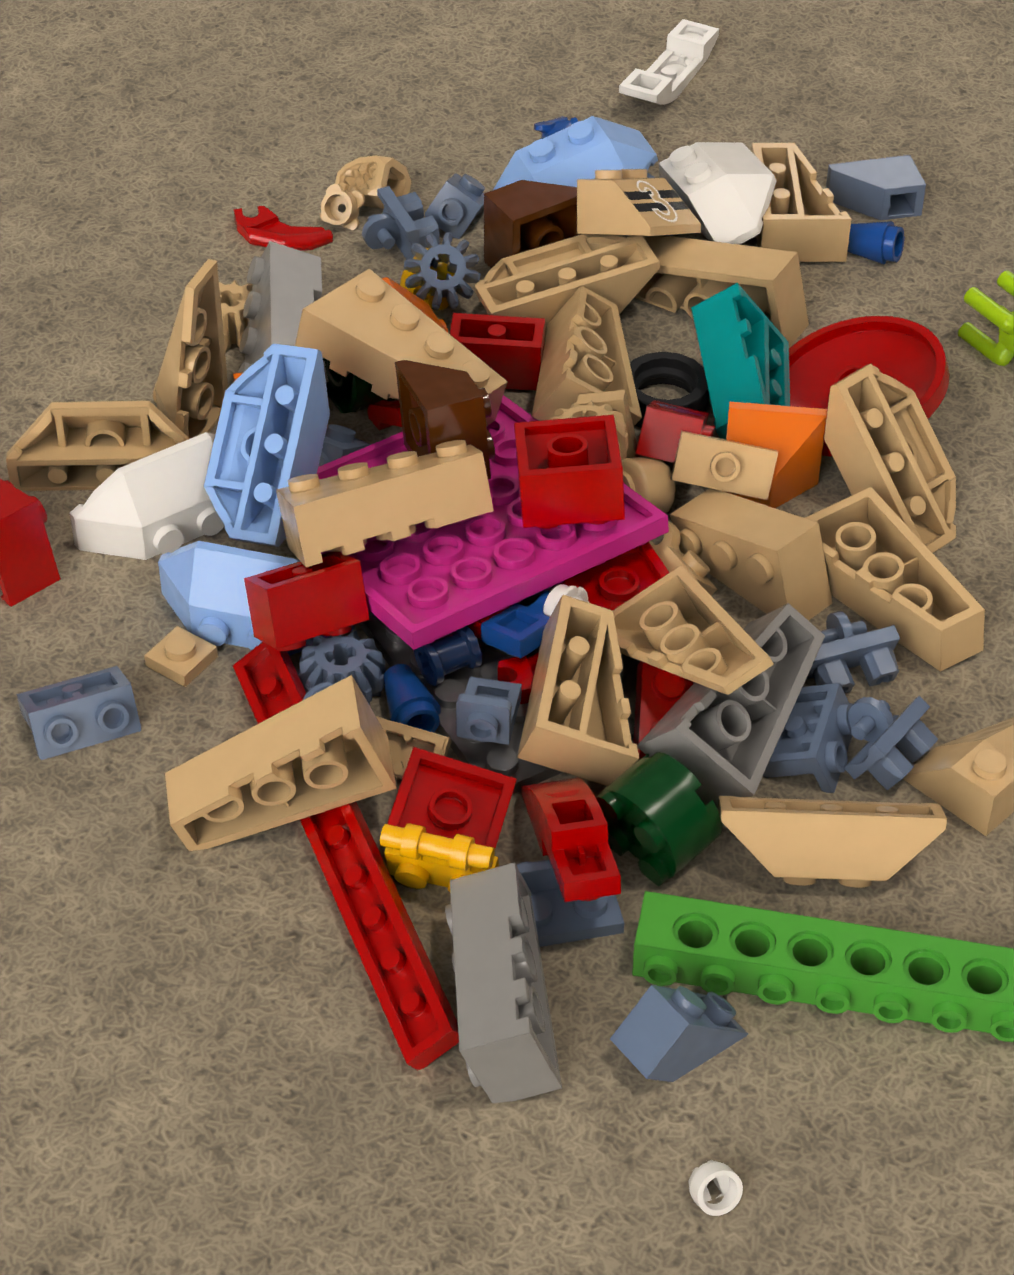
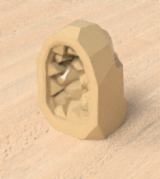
(373, 173)

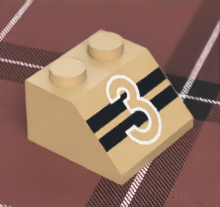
(631, 205)

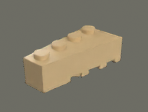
(896, 580)
(282, 770)

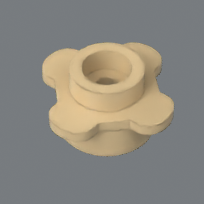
(331, 207)

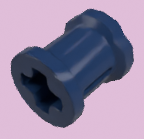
(448, 655)

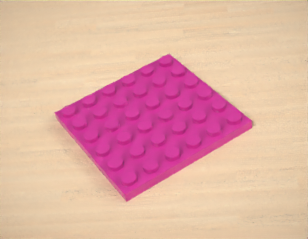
(487, 562)

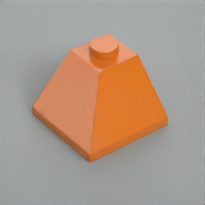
(791, 431)

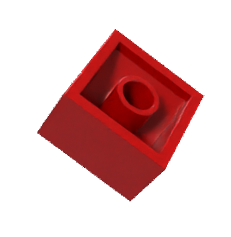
(569, 471)

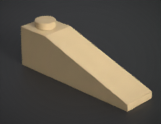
(688, 634)
(971, 776)

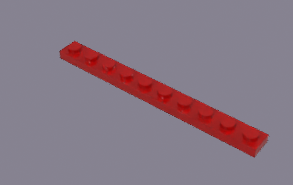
(362, 889)

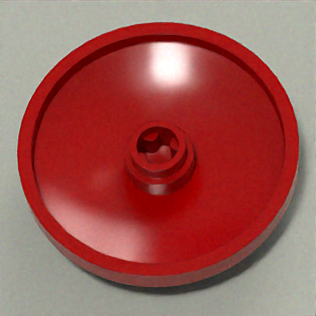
(887, 342)

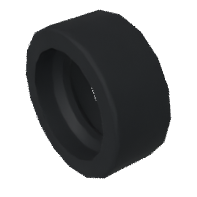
(671, 370)

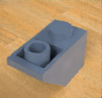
(878, 187)
(676, 1031)

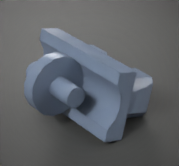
(399, 223)
(851, 646)
(874, 723)

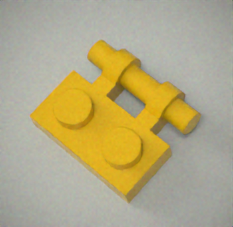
(430, 858)

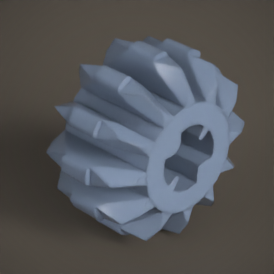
(455, 264)
(340, 657)

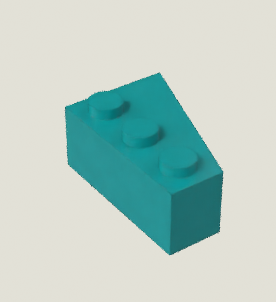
(740, 354)

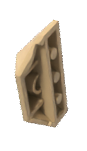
(546, 277)
(86, 443)
(889, 445)
(832, 837)

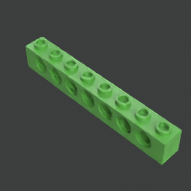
(826, 964)

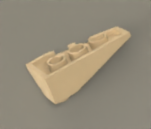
(194, 364)

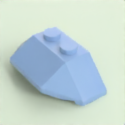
(578, 153)
(264, 436)
(209, 590)

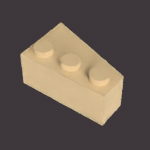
(800, 210)
(757, 551)
(577, 697)

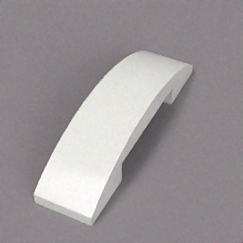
(668, 76)

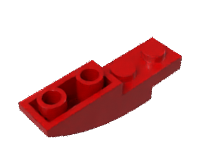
(574, 838)

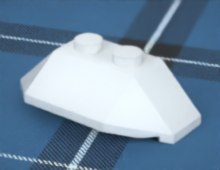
(722, 188)
(150, 504)

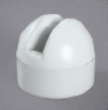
(726, 1181)

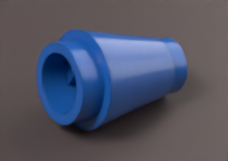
(877, 241)
(410, 700)

